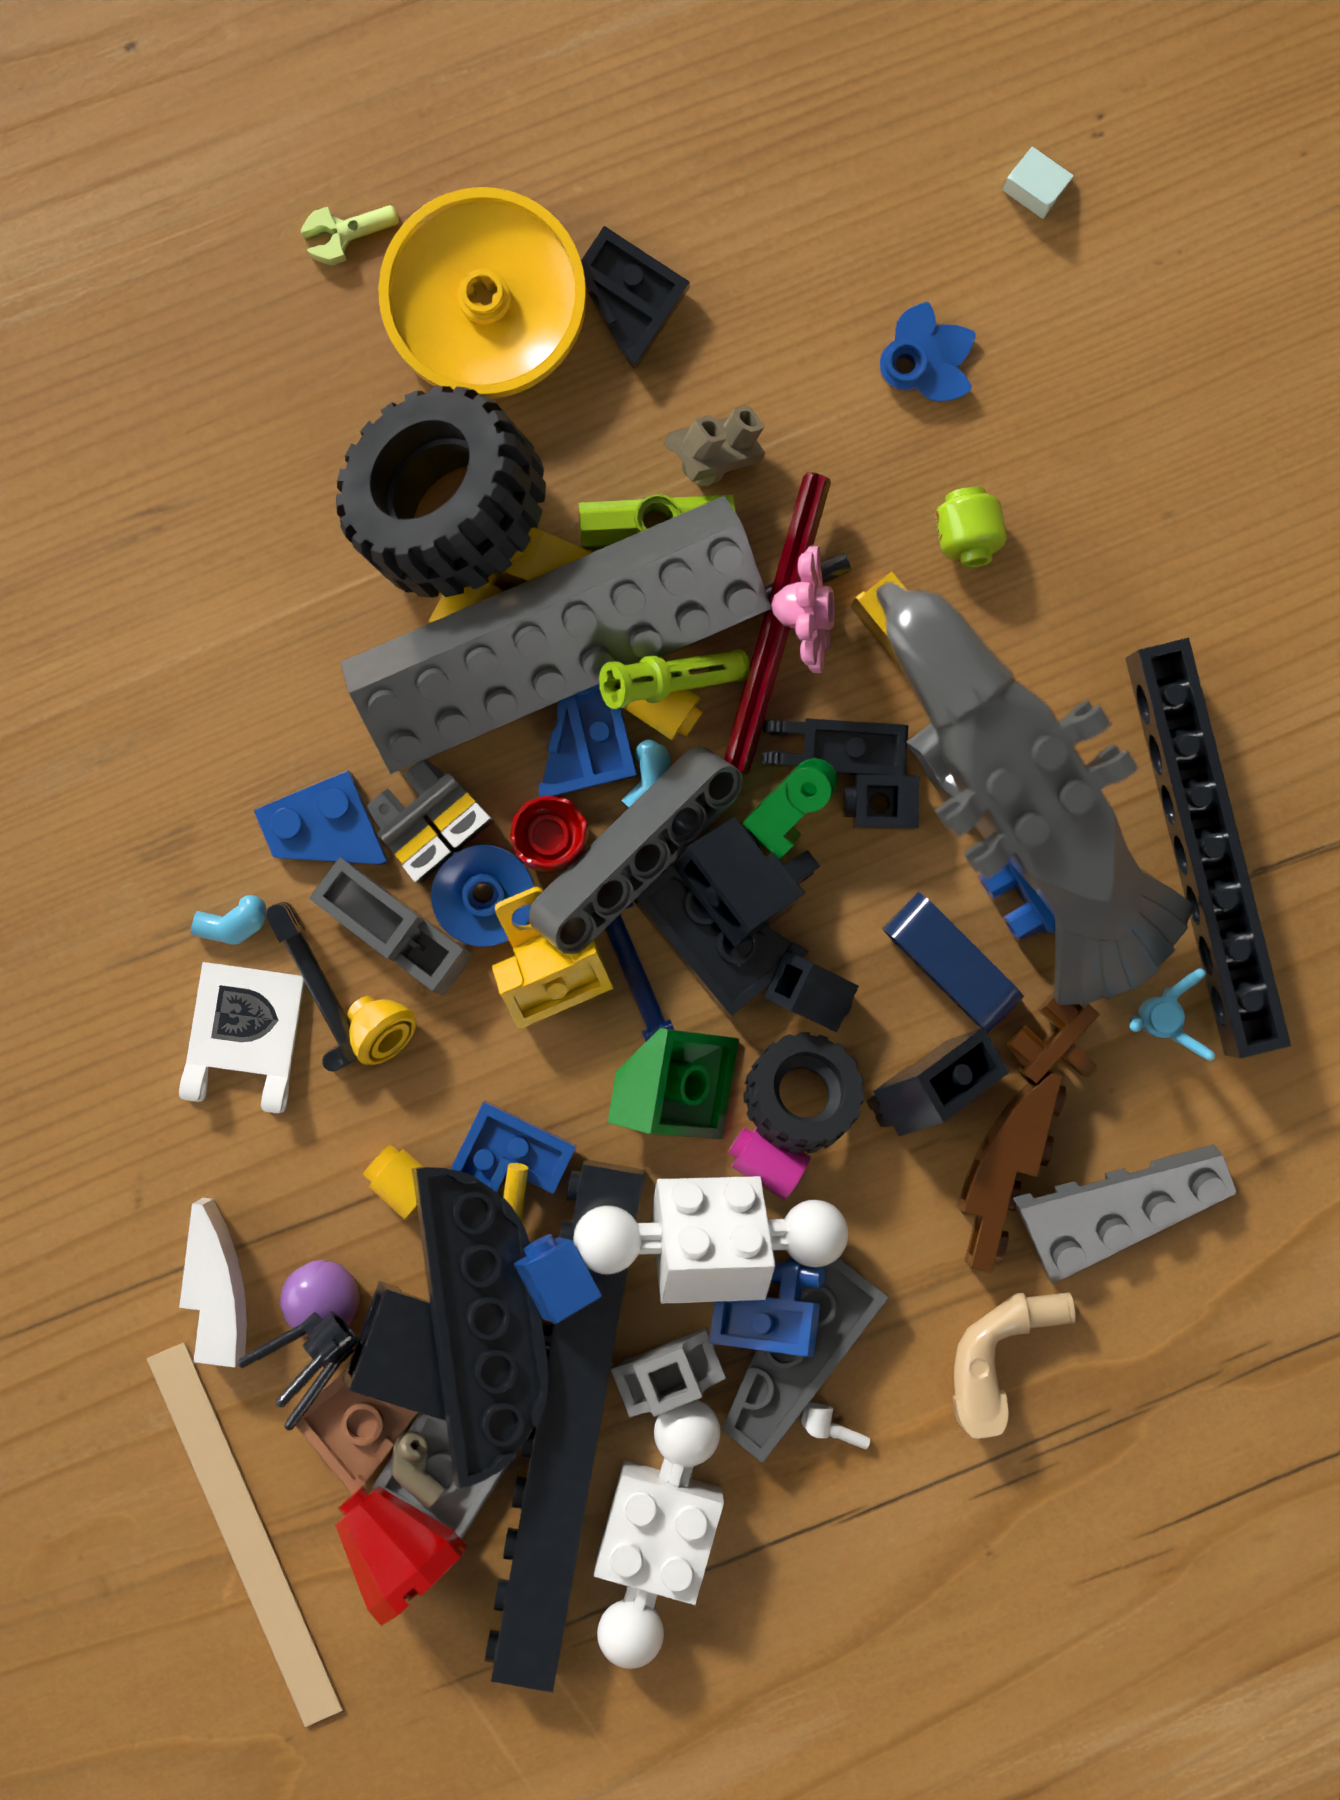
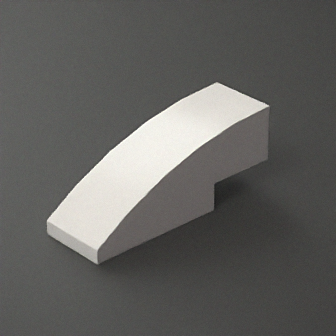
(214, 1287)

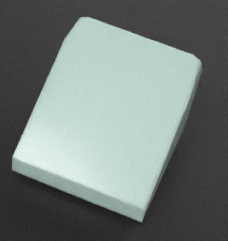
(1037, 182)

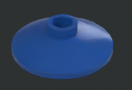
(460, 911)

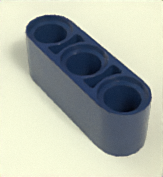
(953, 962)

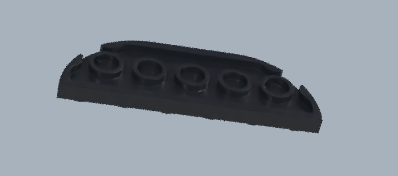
(482, 1321)

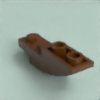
(1012, 1145)

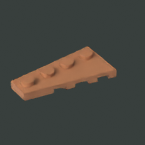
(352, 1431)

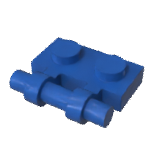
(773, 1323)

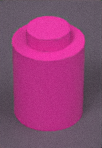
(775, 1166)

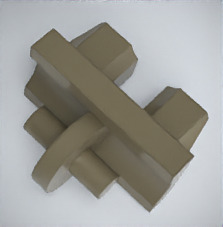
(717, 445)

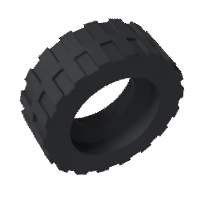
(825, 1060)

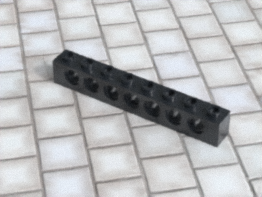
(1207, 849)

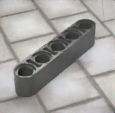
(635, 850)

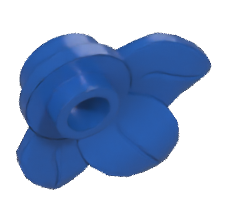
(934, 352)

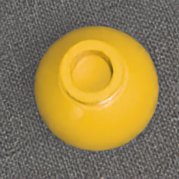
(379, 1029)

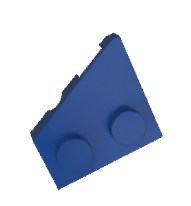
(587, 746)

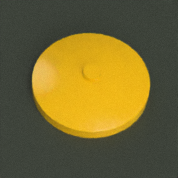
(482, 291)

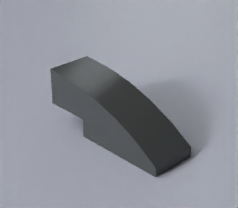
(391, 926)

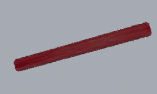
(772, 633)

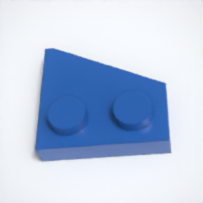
(322, 824)

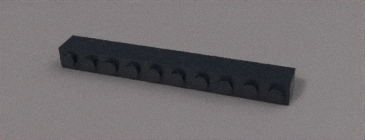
(560, 1457)

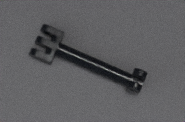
(289, 929)

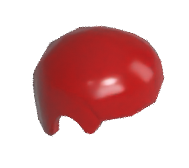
(549, 833)

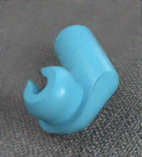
(654, 762)
(235, 925)

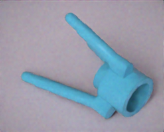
(1166, 1017)

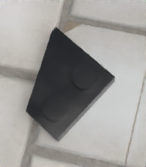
(631, 292)

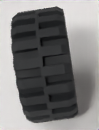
(406, 456)

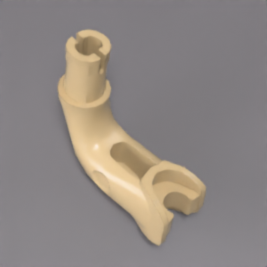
(977, 1399)

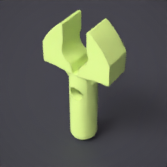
(344, 231)

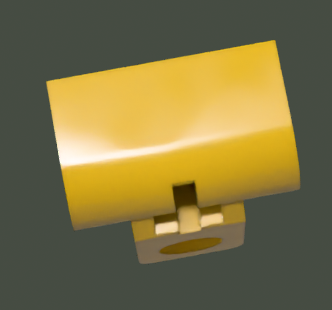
(540, 976)

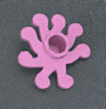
(808, 609)

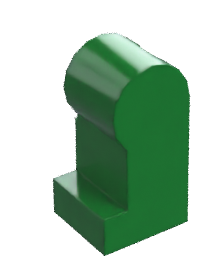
(802, 791)

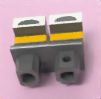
(409, 832)

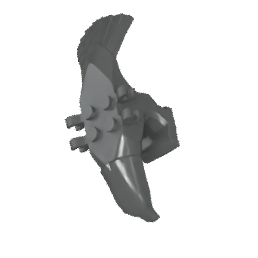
(1025, 788)

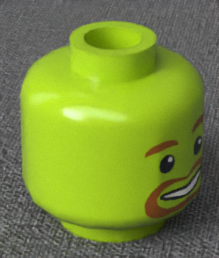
(970, 526)

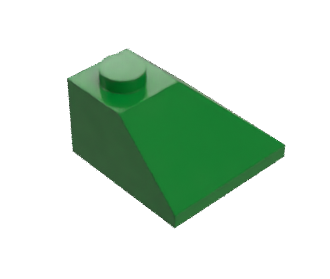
(676, 1085)

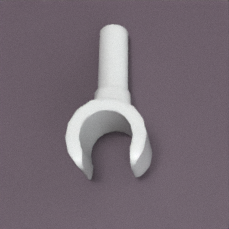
(817, 1422)

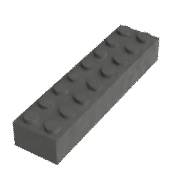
(556, 634)

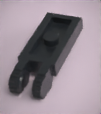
(846, 745)

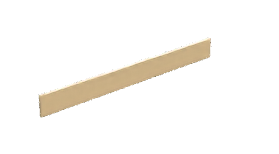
(244, 1534)

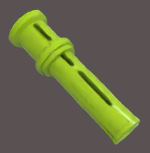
(723, 668)

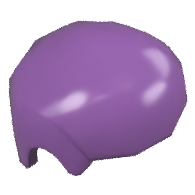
(319, 1289)

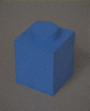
(556, 1278)

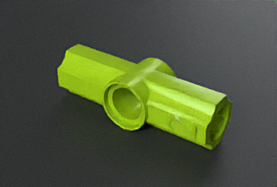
(613, 521)

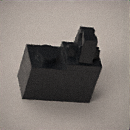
(739, 883)
(938, 1083)

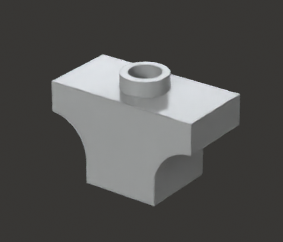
(668, 1374)

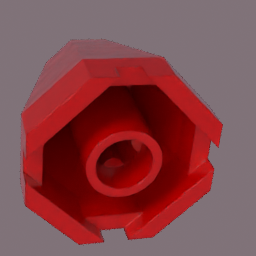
(394, 1550)

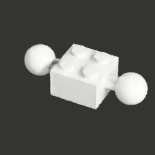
(711, 1238)
(658, 1534)

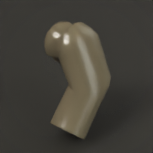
(410, 1468)

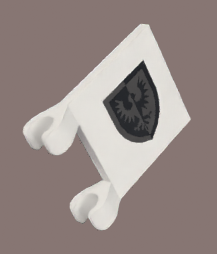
(246, 1025)

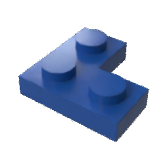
(504, 1139)

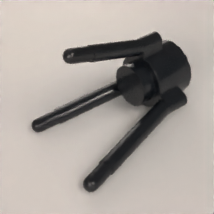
(328, 1345)

